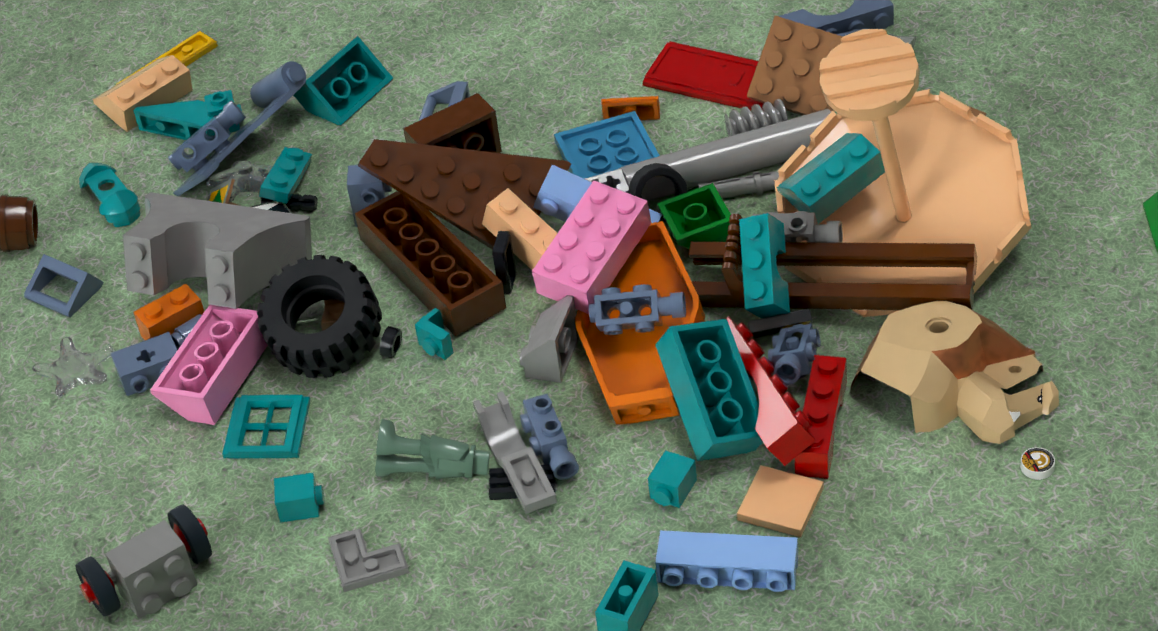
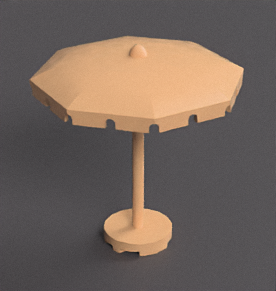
(944, 167)

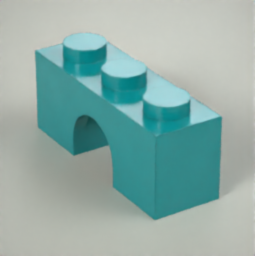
(764, 289)

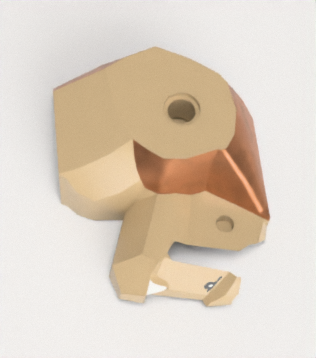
(956, 367)

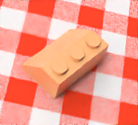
(155, 84)

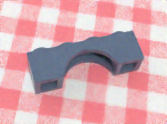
(860, 15)

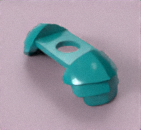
(118, 204)

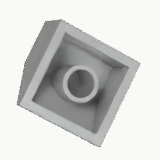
(551, 342)

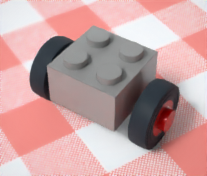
(148, 566)

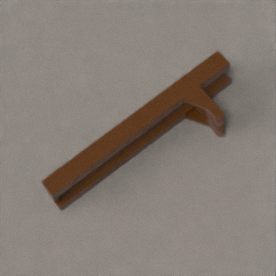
(840, 295)

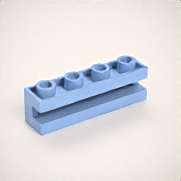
(727, 560)

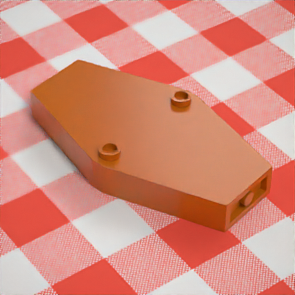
(629, 362)

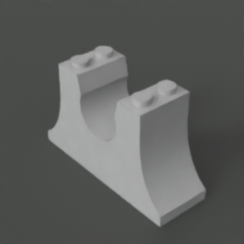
(215, 240)

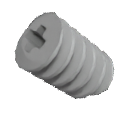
(756, 118)

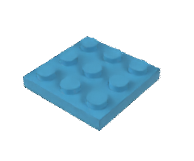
(605, 145)

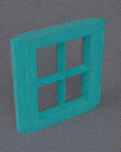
(239, 425)

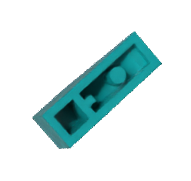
(174, 119)

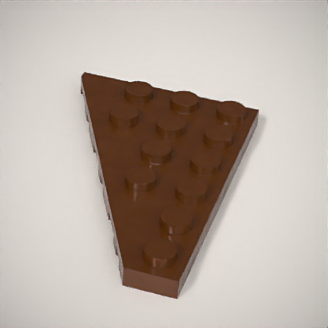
(457, 181)

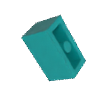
(628, 599)

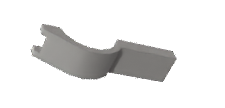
(512, 454)

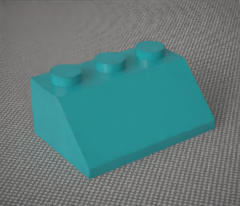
(343, 83)
(834, 176)

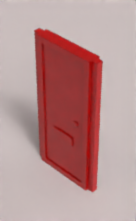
(703, 75)

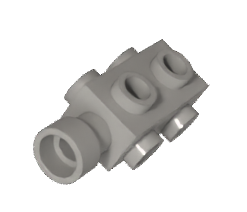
(804, 226)

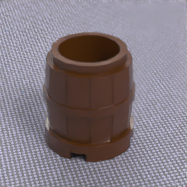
(17, 223)

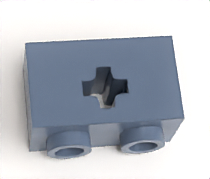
(143, 362)

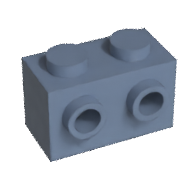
(364, 189)

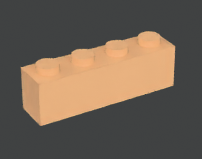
(528, 231)

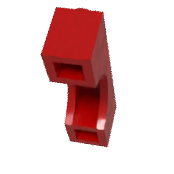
(821, 406)

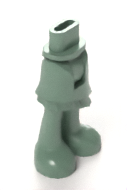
(440, 455)

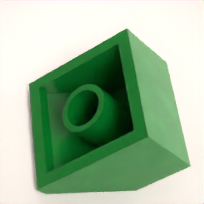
(696, 216)

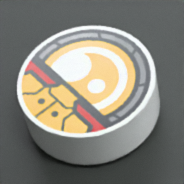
(1037, 463)

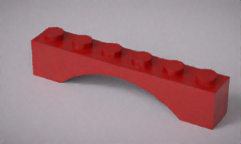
(778, 422)

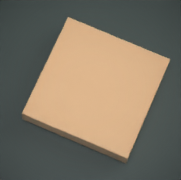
(780, 501)

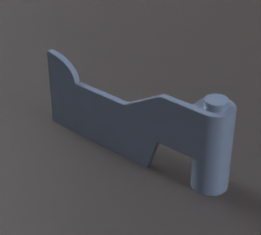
(267, 93)

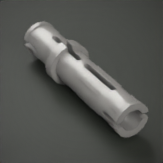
(745, 185)

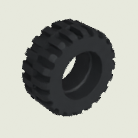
(302, 287)

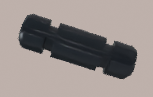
(296, 202)

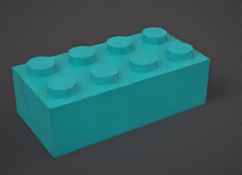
(710, 388)

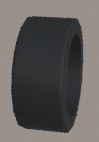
(652, 170)

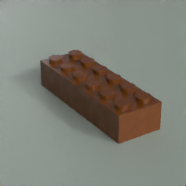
(431, 261)

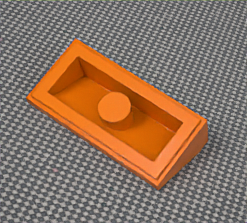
(645, 107)

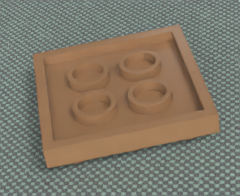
(791, 66)

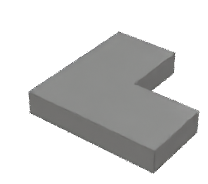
(362, 568)

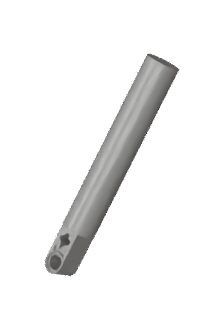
(722, 157)

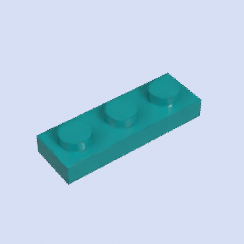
(285, 175)

